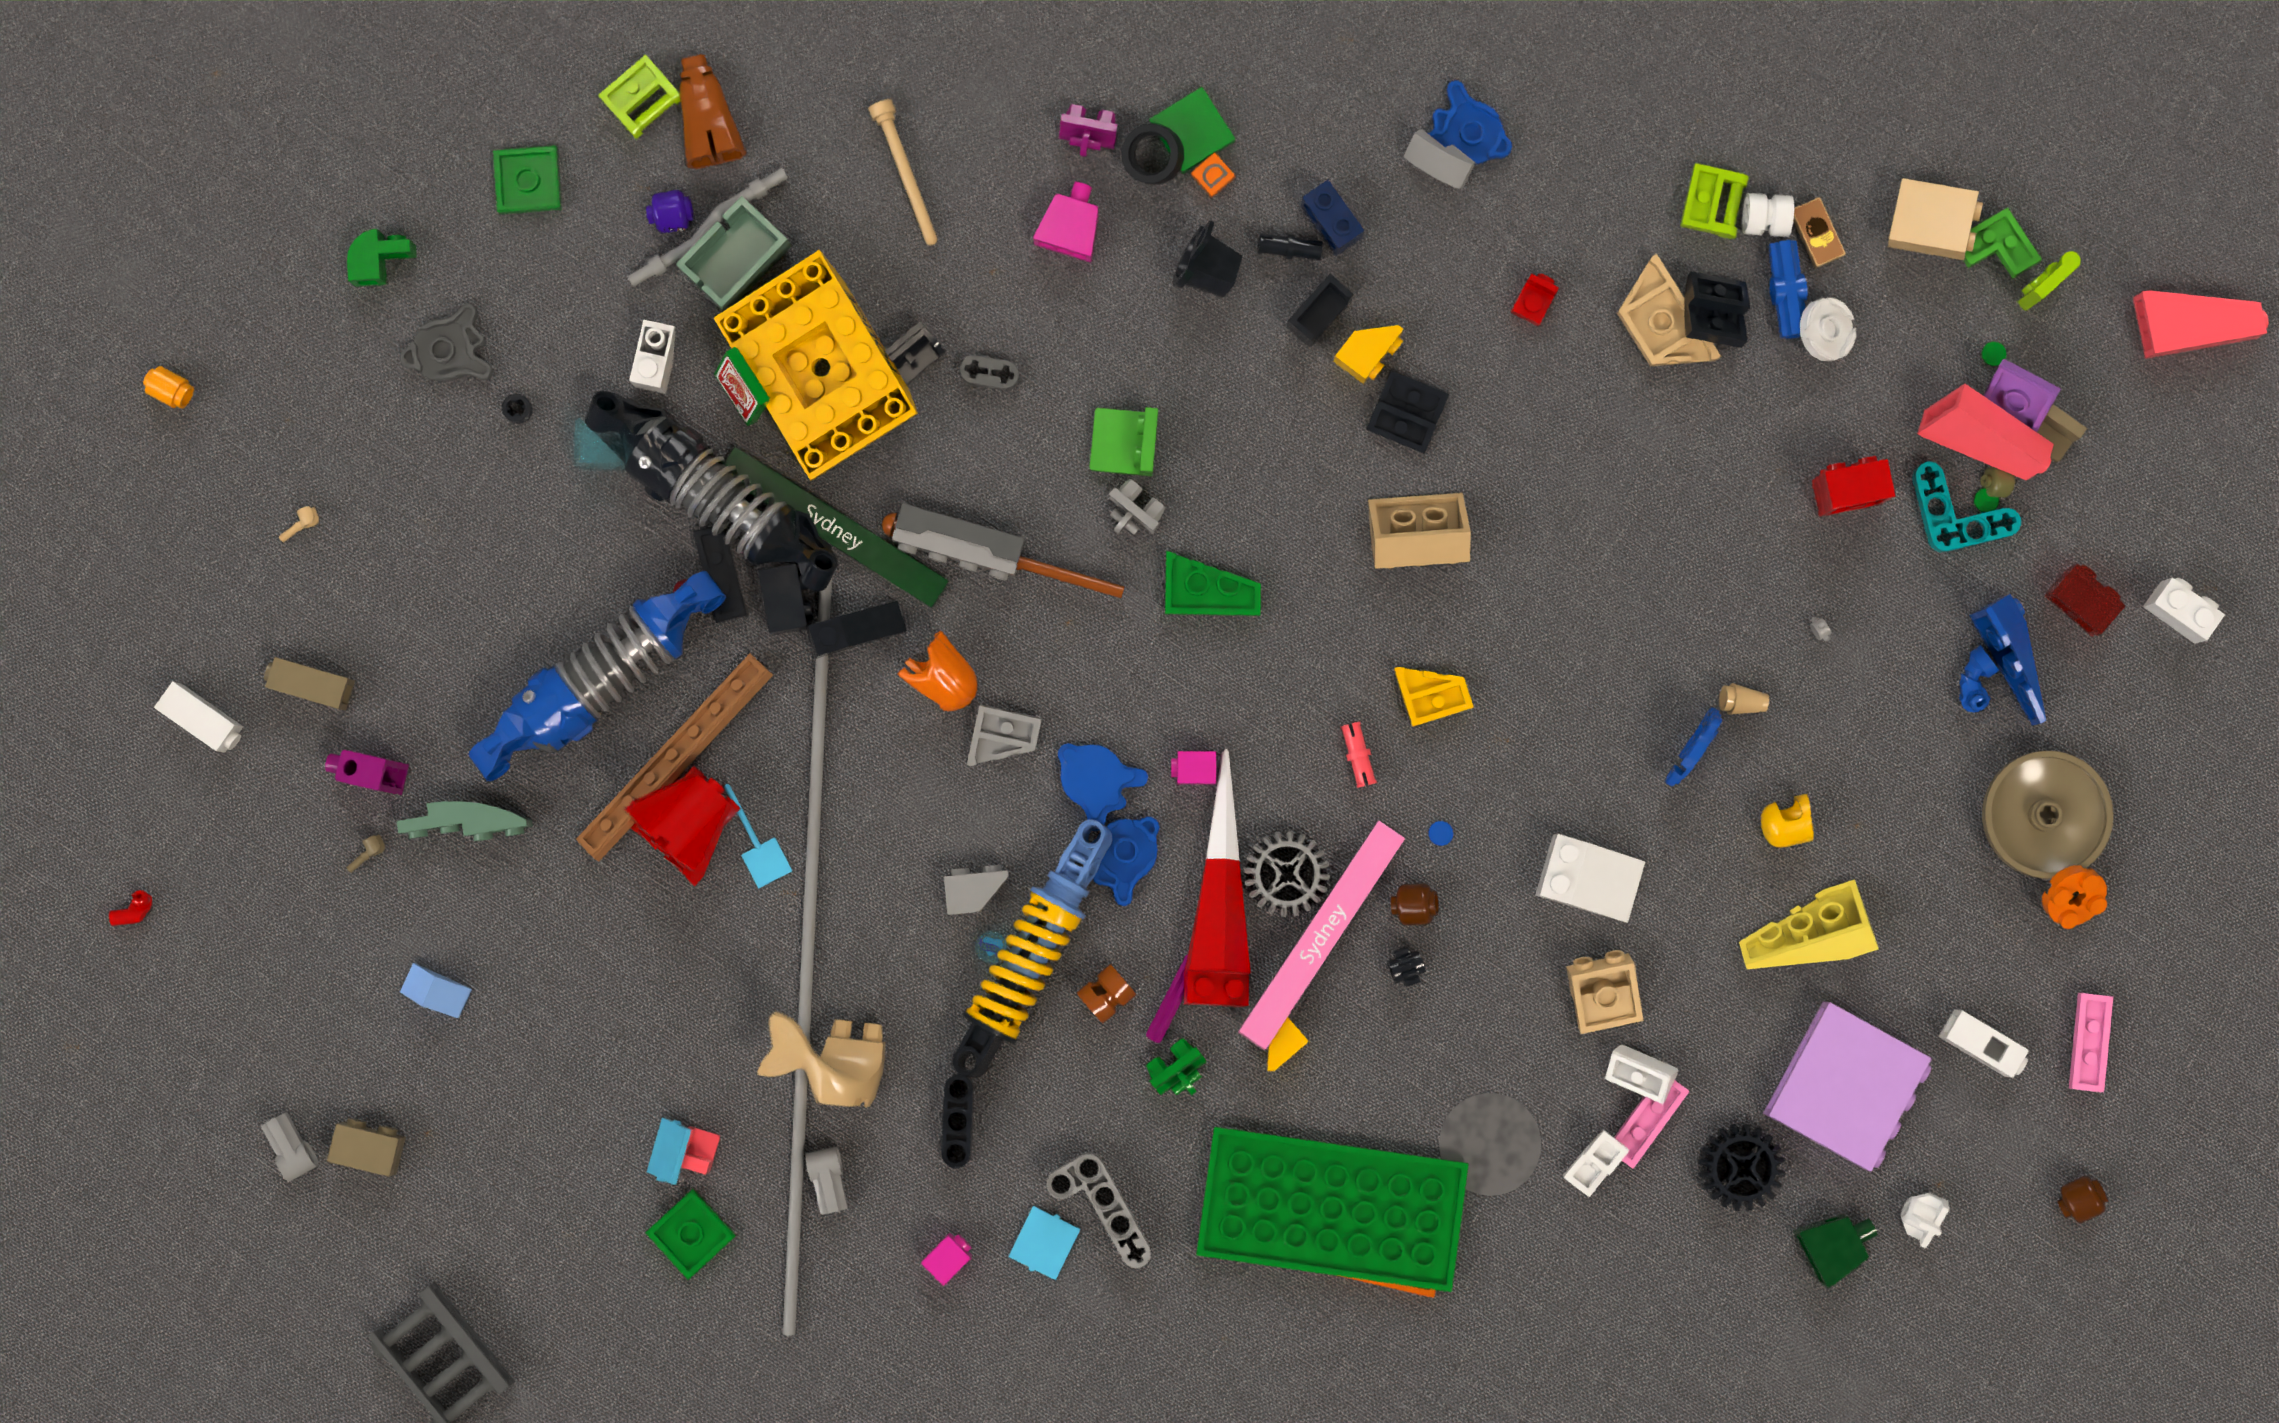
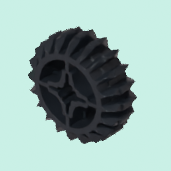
(1762, 1186)

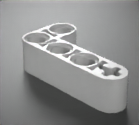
(1106, 1212)

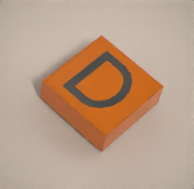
(1213, 175)

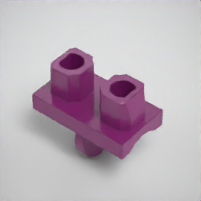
(1088, 132)

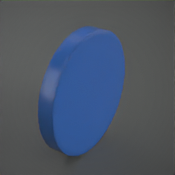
(1440, 833)

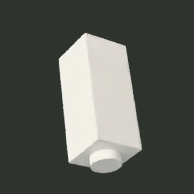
(199, 717)
(1984, 1044)

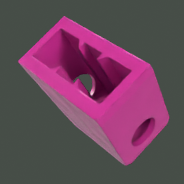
(1070, 224)

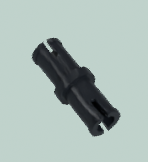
(1290, 246)

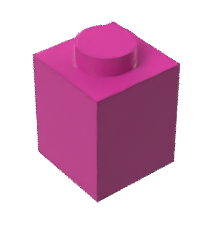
(1194, 767)
(947, 1258)

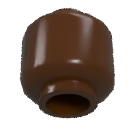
(1415, 904)
(2082, 1199)

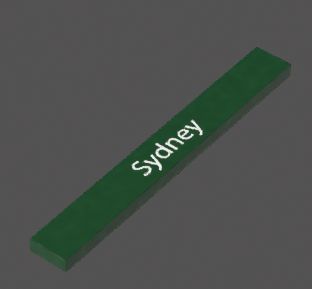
(845, 533)

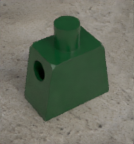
(1835, 1246)

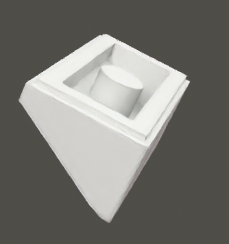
(1641, 1073)

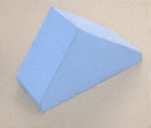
(435, 991)

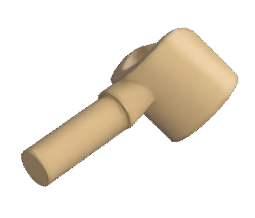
(308, 518)

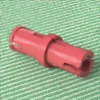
(1358, 754)

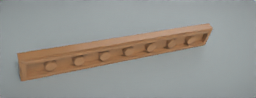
(676, 754)

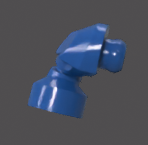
(1972, 693)

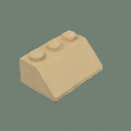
(1419, 530)

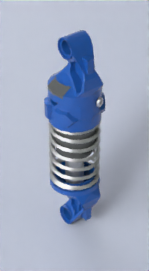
(568, 697)

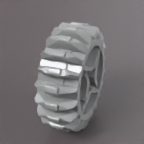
(1265, 855)

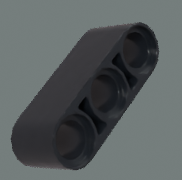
(957, 1136)

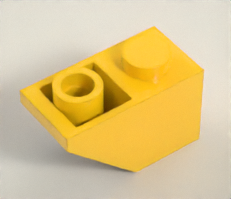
(1365, 350)

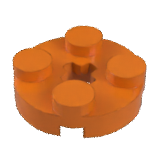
(2088, 903)

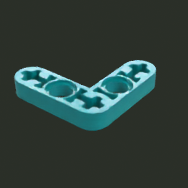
(1947, 520)

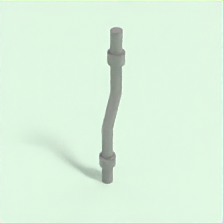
(658, 264)

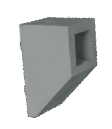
(972, 891)

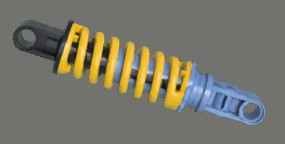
(1029, 953)

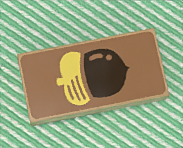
(1817, 233)

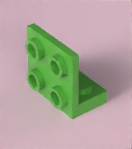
(1124, 441)

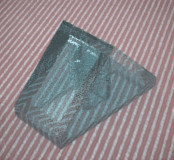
(592, 452)

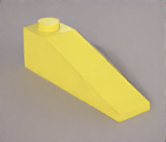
(1822, 931)

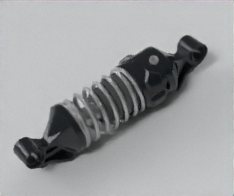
(684, 472)

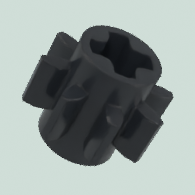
(1406, 966)

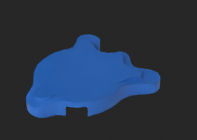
(1470, 127)
(1695, 746)
(1095, 779)
(1128, 857)

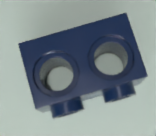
(1332, 217)

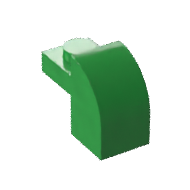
(369, 254)

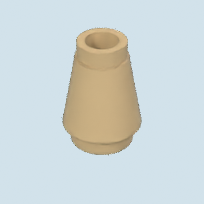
(1741, 700)

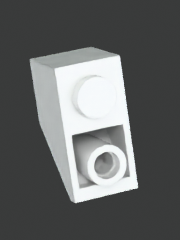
(653, 357)

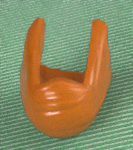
(943, 678)

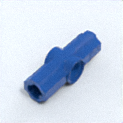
(1787, 287)

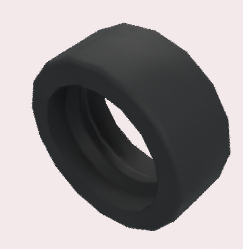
(1176, 154)

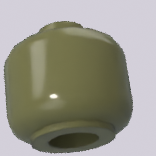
(1997, 482)

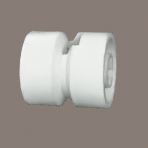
(1768, 215)

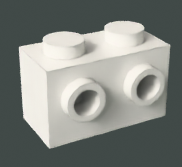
(2184, 610)

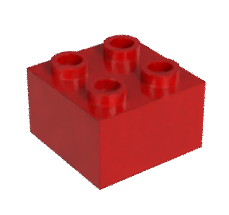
(1853, 487)

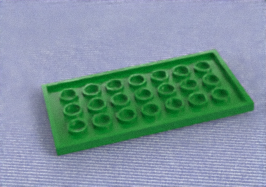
(1332, 1209)

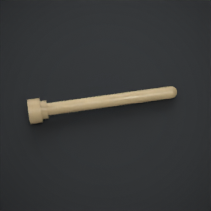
(883, 114)

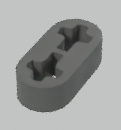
(990, 365)

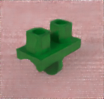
(1179, 1074)

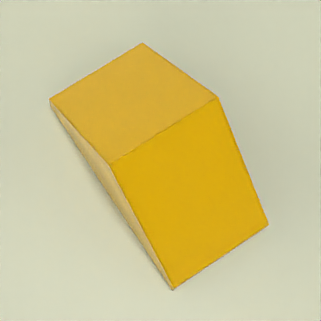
(1284, 1045)

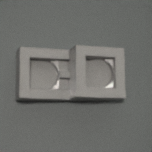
(1440, 162)

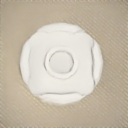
(1827, 329)

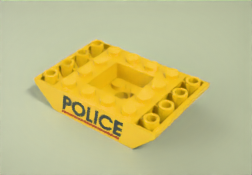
(785, 332)

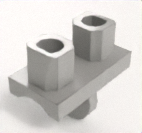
(1125, 498)

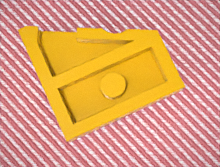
(1432, 695)

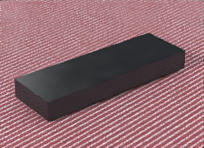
(719, 563)

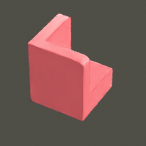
(700, 1150)

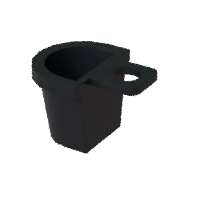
(1207, 264)

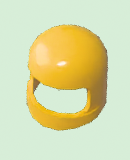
(1788, 825)

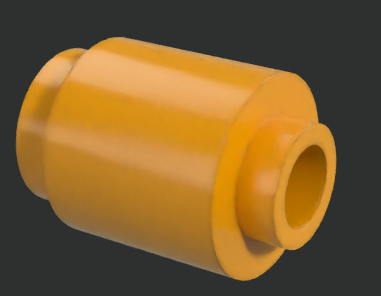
(168, 387)

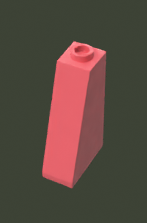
(2192, 322)
(1986, 433)

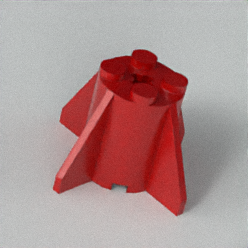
(684, 821)

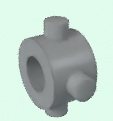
(1820, 629)

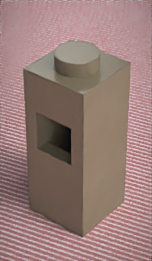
(308, 683)

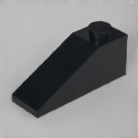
(855, 629)

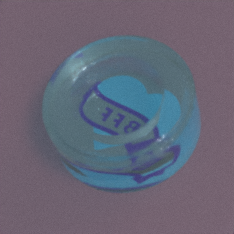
(988, 946)

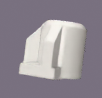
(1923, 1216)

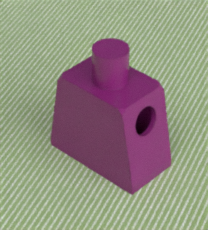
(368, 771)

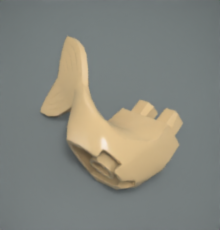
(844, 1072)

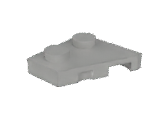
(1002, 734)

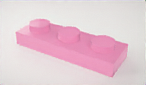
(2090, 1042)
(1647, 1122)

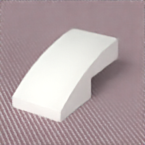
(1596, 1163)

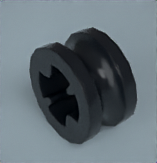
(517, 418)

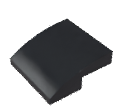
(1716, 309)
(1407, 411)

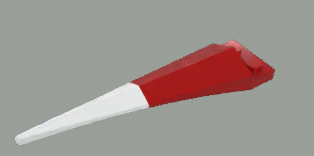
(1218, 948)

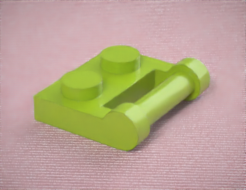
(633, 89)
(1704, 198)
(2049, 279)

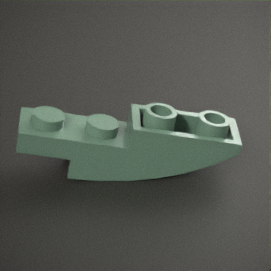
(476, 820)

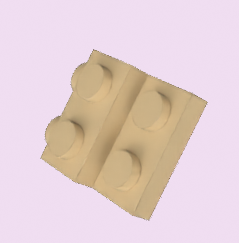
(1605, 991)

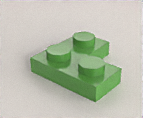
(2006, 238)

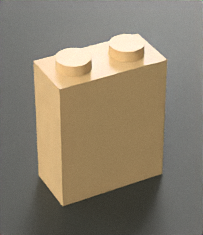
(1934, 219)

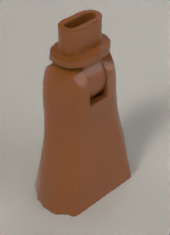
(707, 120)

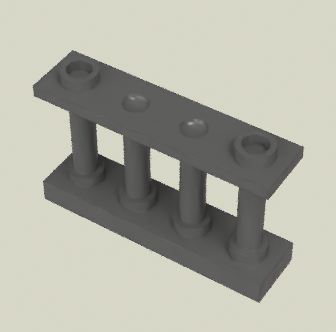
(453, 1328)

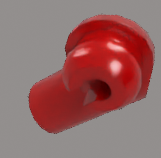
(135, 912)

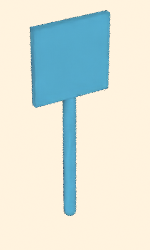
(766, 860)

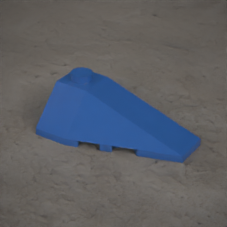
(2009, 642)

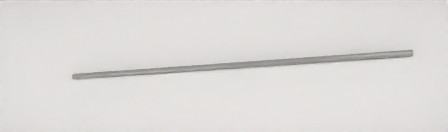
(806, 974)

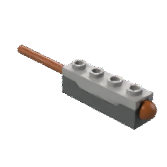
(976, 547)

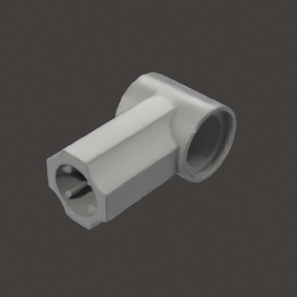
(293, 1154)
(826, 1171)

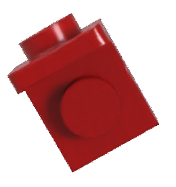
(1535, 298)

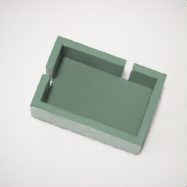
(735, 259)

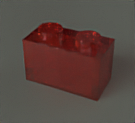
(2085, 599)

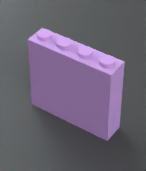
(1848, 1086)

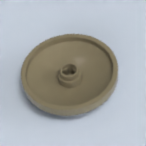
(2047, 814)

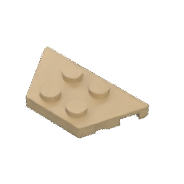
(1656, 320)

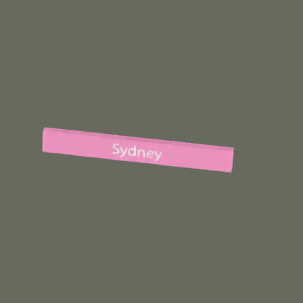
(1321, 935)

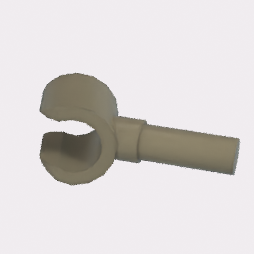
(374, 846)

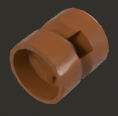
(1106, 993)

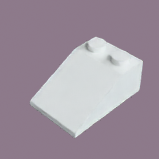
(1590, 878)

